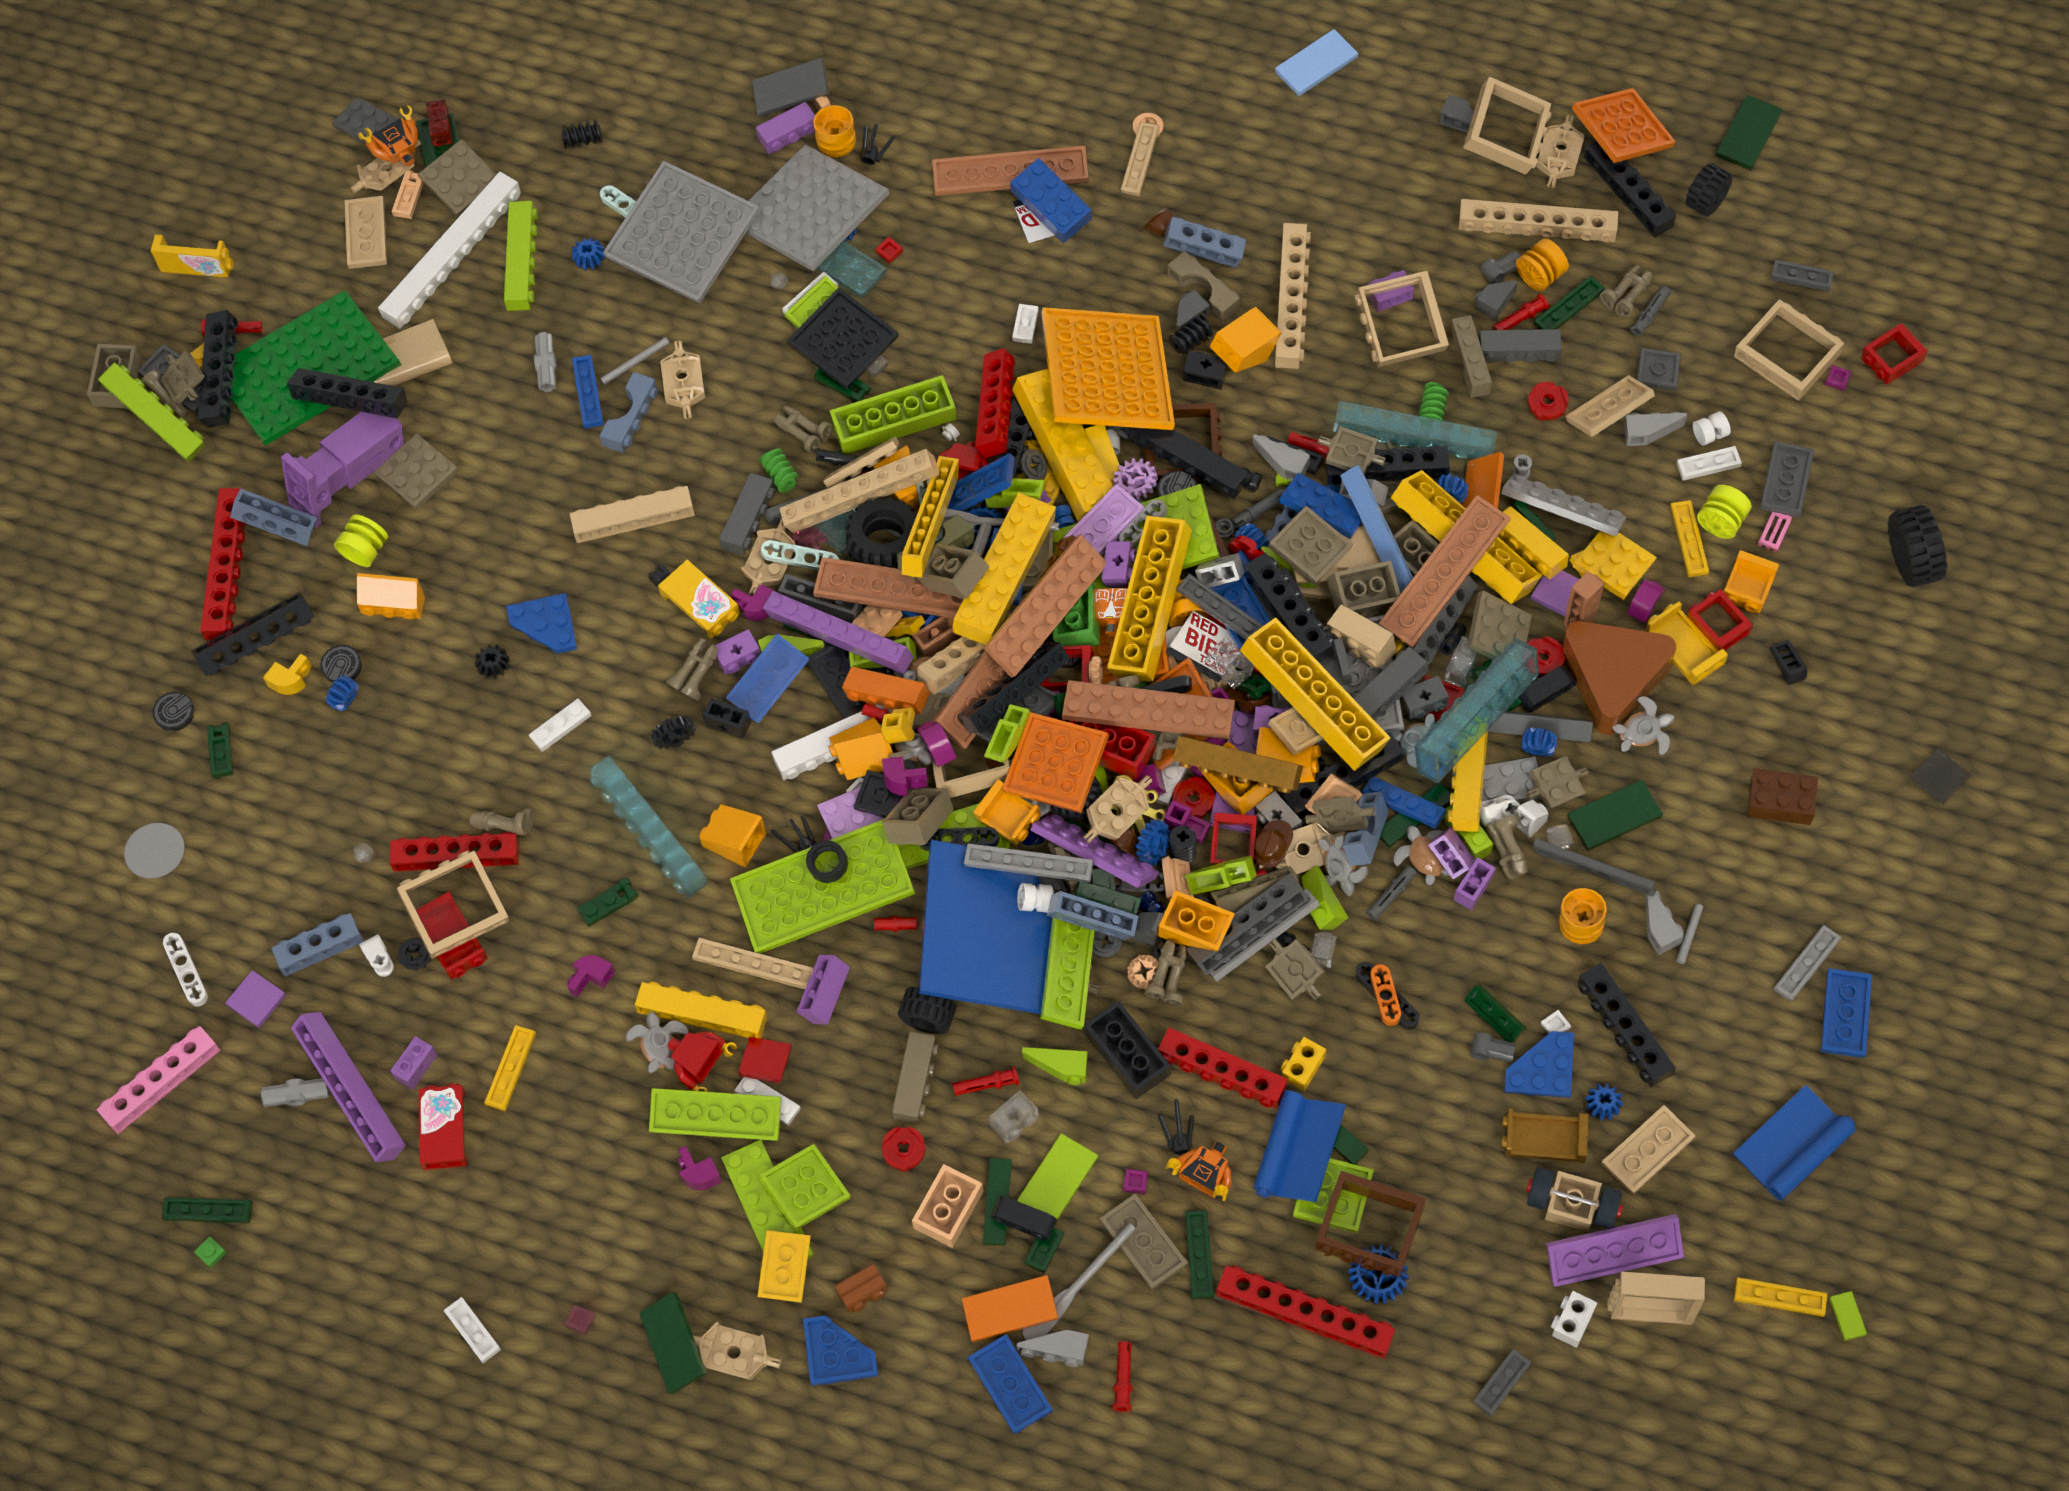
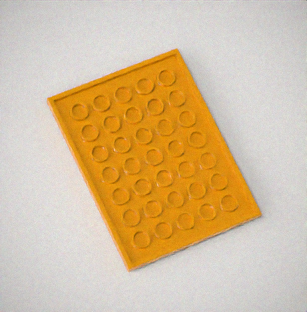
(1107, 369)

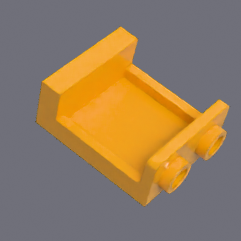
(1750, 581)
(1007, 813)

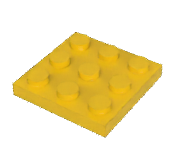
(1616, 562)

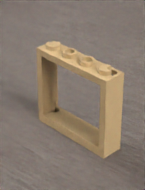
(1493, 151)
(1432, 310)
(1773, 372)
(971, 782)
(464, 935)
(1683, 1311)

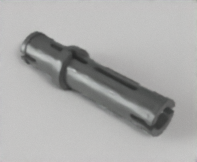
(1647, 316)
(1251, 513)
(1406, 875)

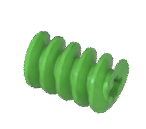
(1433, 401)
(779, 470)

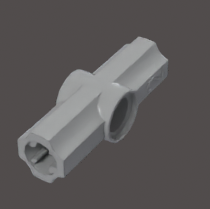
(545, 362)
(294, 1092)

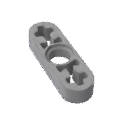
(1149, 509)

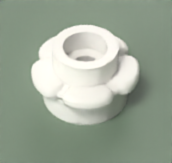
(950, 432)

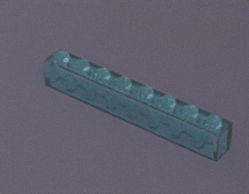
(1415, 430)
(648, 826)

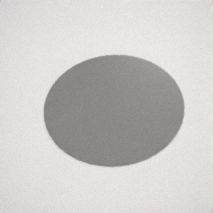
(154, 850)

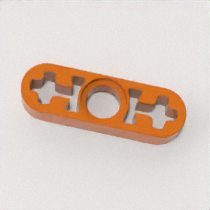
(1389, 986)

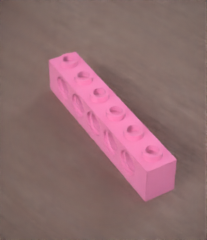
(155, 1091)

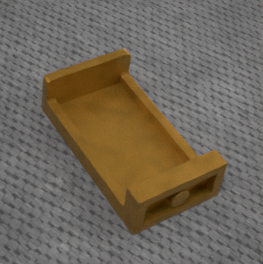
(1545, 1136)

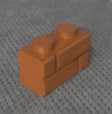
(861, 1288)

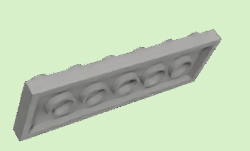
(1564, 505)

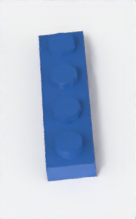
(587, 391)
(1407, 803)

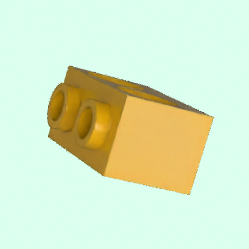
(1307, 1065)

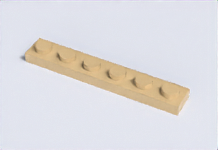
(752, 963)

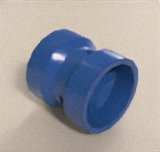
(1063, 516)

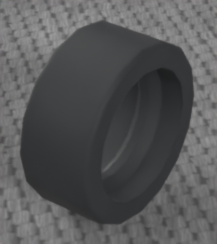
(819, 848)

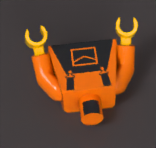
(394, 141)
(1204, 1170)

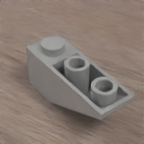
(1647, 428)
(1283, 459)
(1661, 928)
(1060, 1346)

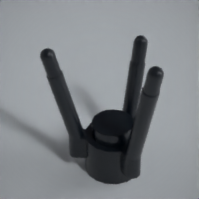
(870, 154)
(804, 842)
(1180, 1143)

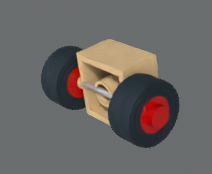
(1573, 1200)

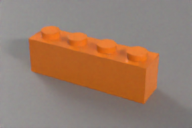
(885, 690)

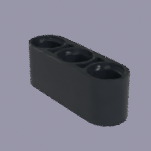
(1547, 688)
(1024, 1218)

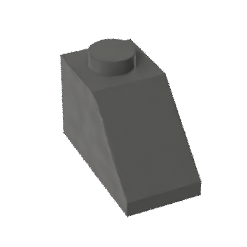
(1456, 114)
(1495, 298)
(1190, 307)
(1147, 928)

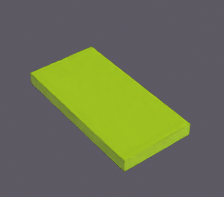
(1058, 1177)

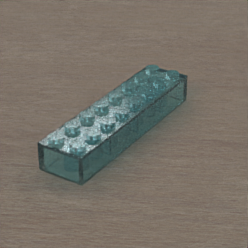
(1476, 710)

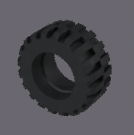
(873, 517)
(1917, 546)

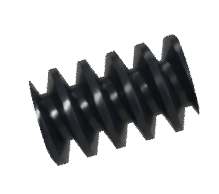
(581, 134)
(1191, 334)
(1183, 843)

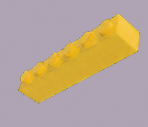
(1468, 788)
(701, 1010)

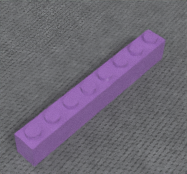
(838, 632)
(348, 1087)

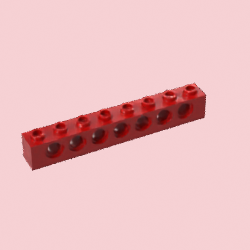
(219, 572)
(1312, 1322)

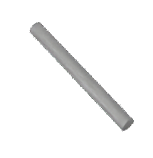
(634, 361)

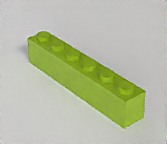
(519, 256)
(151, 412)

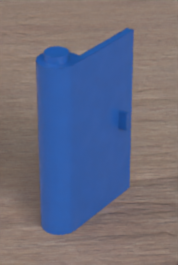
(1794, 1143)
(1298, 1148)

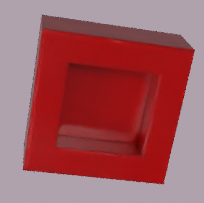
(889, 250)

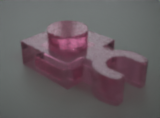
(809, 536)

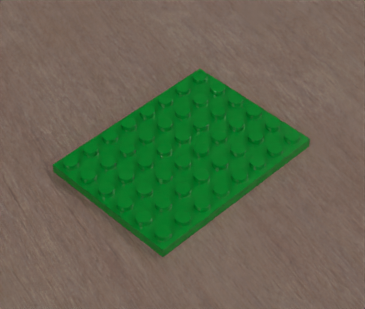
(326, 340)

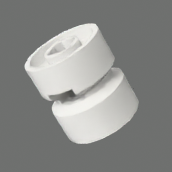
(1714, 427)
(1034, 897)

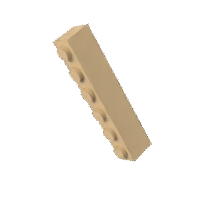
(632, 514)

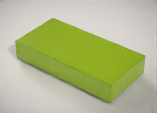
(1847, 1316)

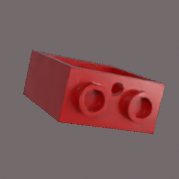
(1906, 341)
(1732, 637)
(1084, 652)
(1236, 820)

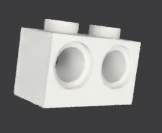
(1577, 1320)

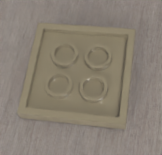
(457, 177)
(416, 471)
(1310, 545)
(1496, 625)

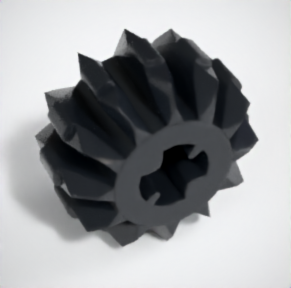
(492, 661)

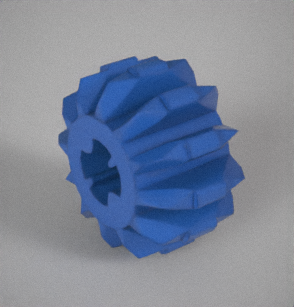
(588, 253)
(1454, 486)
(1253, 533)
(342, 693)
(1539, 742)
(1601, 1094)

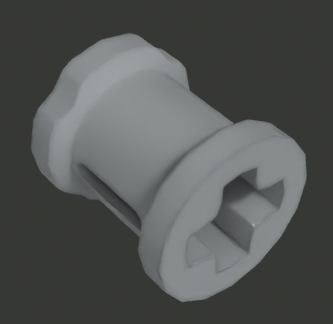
(1521, 465)

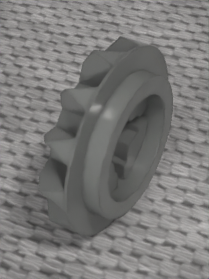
(1033, 456)
(1109, 949)

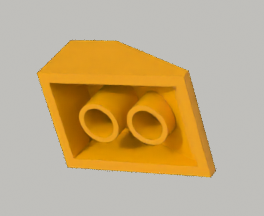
(1238, 794)
(1194, 922)

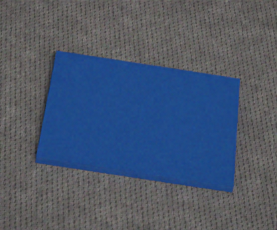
(977, 938)

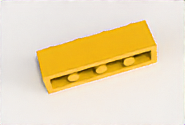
(1533, 545)

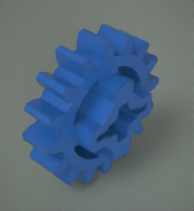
(1153, 842)

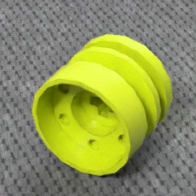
(1724, 511)
(361, 540)

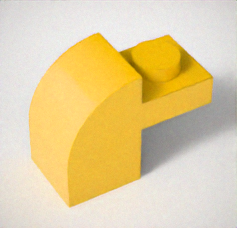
(288, 680)
(898, 725)

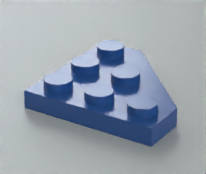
(545, 621)
(1544, 1068)
(835, 1353)

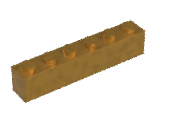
(1238, 763)

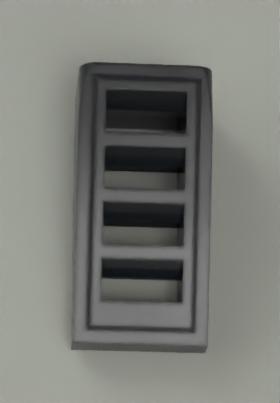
(1794, 673)

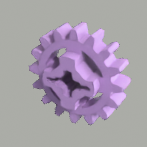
(1135, 479)

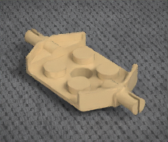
(1558, 162)
(375, 174)
(686, 391)
(763, 573)
(1128, 797)
(1310, 836)
(720, 1340)

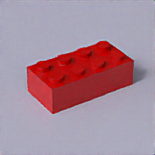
(1125, 749)

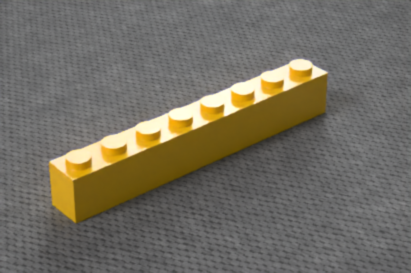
(930, 517)

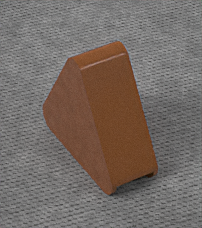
(1615, 668)

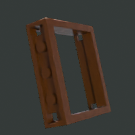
(1189, 411)
(1380, 1193)

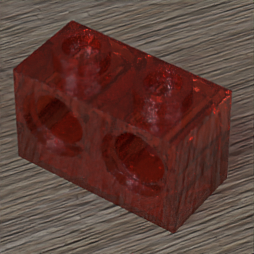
(439, 122)

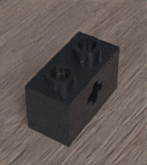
(1205, 370)
(726, 718)

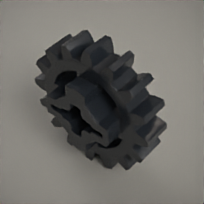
(673, 732)

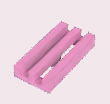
(1769, 544)

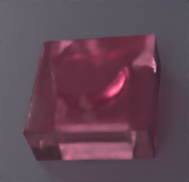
(580, 1320)

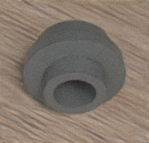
(1225, 523)

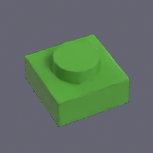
(210, 1252)

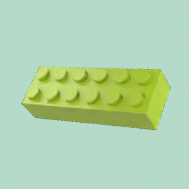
(893, 414)

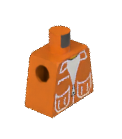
(1109, 608)

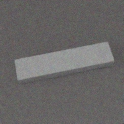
(1807, 963)

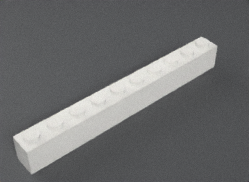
(449, 250)
(814, 750)

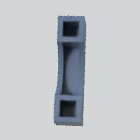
(619, 432)
(1362, 844)

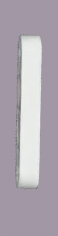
(183, 970)

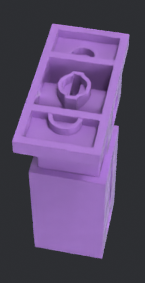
(343, 460)

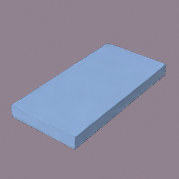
(1316, 62)

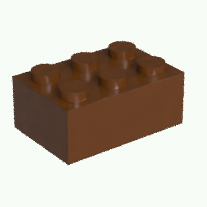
(1782, 796)

